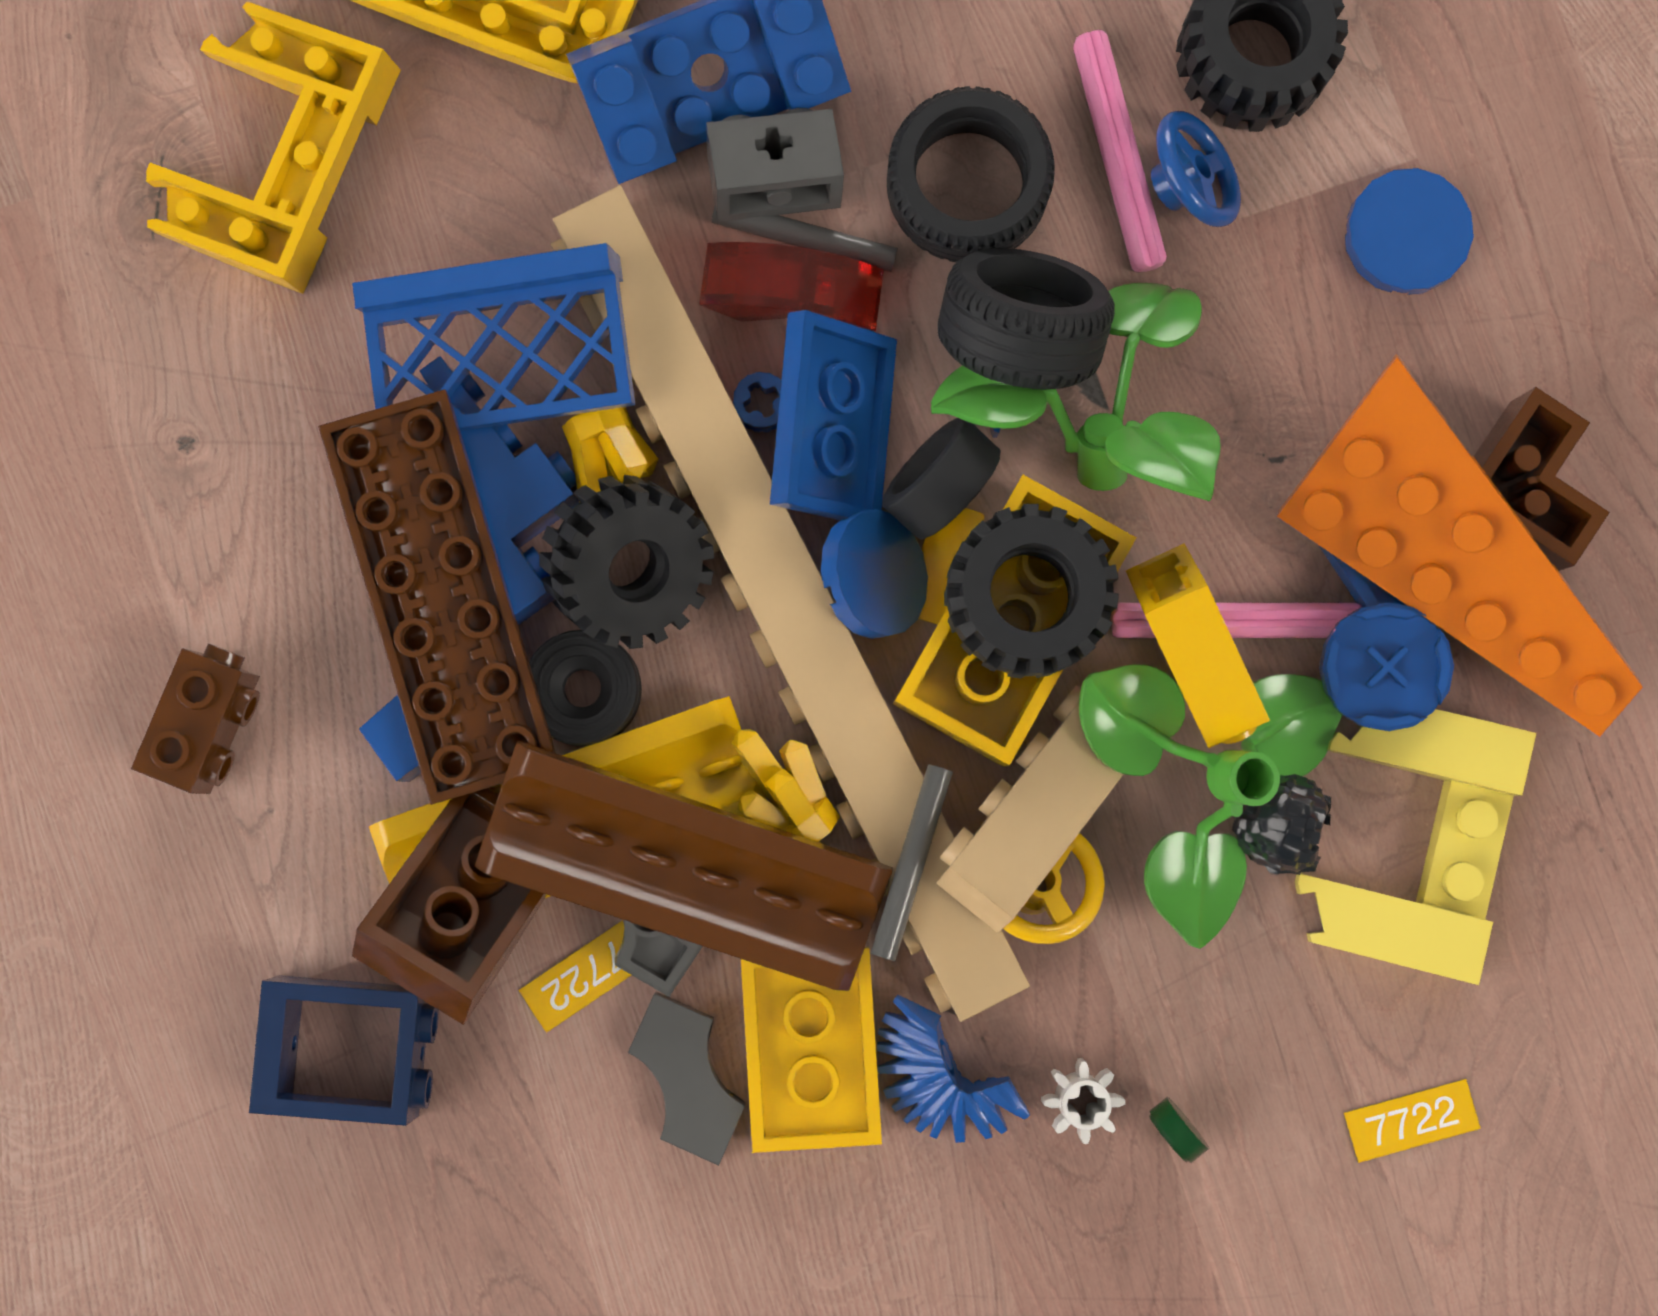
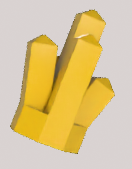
(606, 446)
(794, 794)

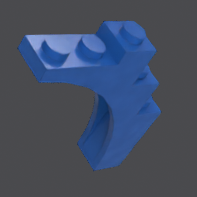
(518, 504)

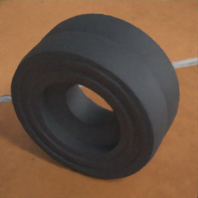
(618, 696)

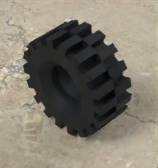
(592, 538)

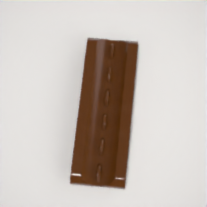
(436, 592)
(682, 867)

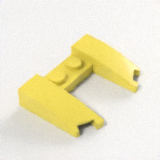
(1446, 926)

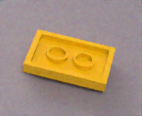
(810, 1061)

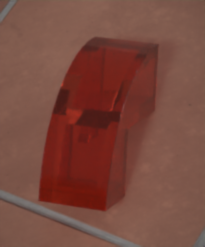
(774, 279)

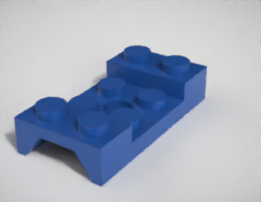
(643, 88)

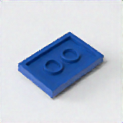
(832, 417)

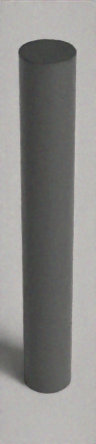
(815, 237)
(911, 862)

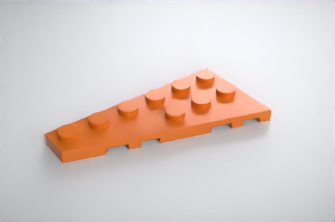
(1435, 532)

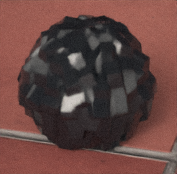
(1286, 828)

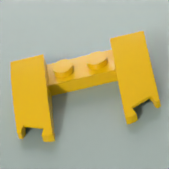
(338, 90)

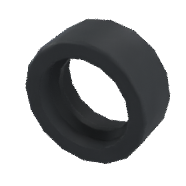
(941, 478)

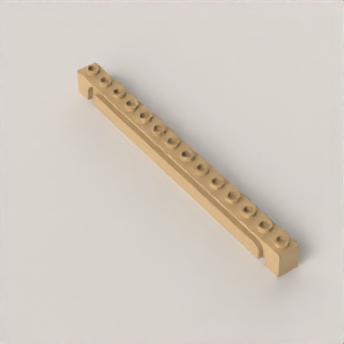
(789, 602)

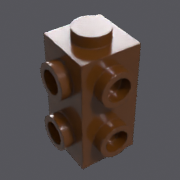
(198, 720)

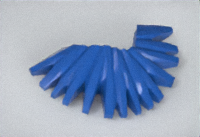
(934, 1080)

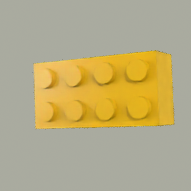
(1029, 593)

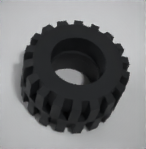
(1255, 91)
(1064, 546)

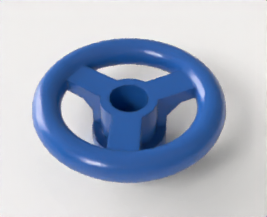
(1187, 175)

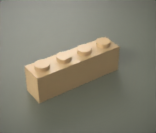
(1028, 822)

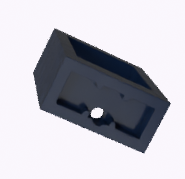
(278, 1047)

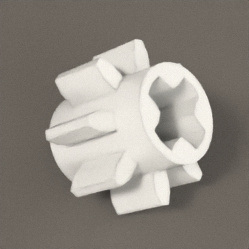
(1096, 1112)

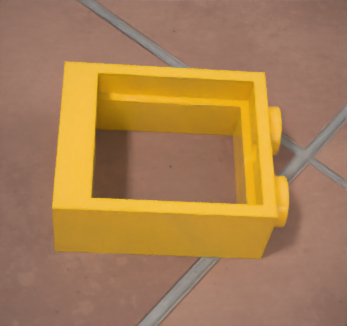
(1198, 646)

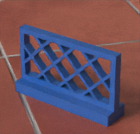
(501, 286)

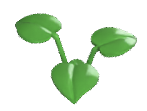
(1164, 450)
(1130, 721)

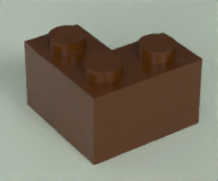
(1523, 462)

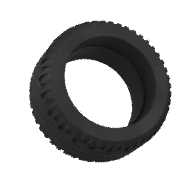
(982, 113)
(1025, 318)

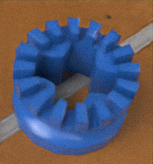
(755, 421)

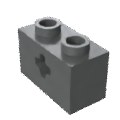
(774, 164)

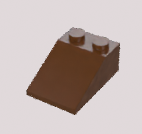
(442, 920)

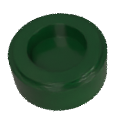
(1178, 1130)

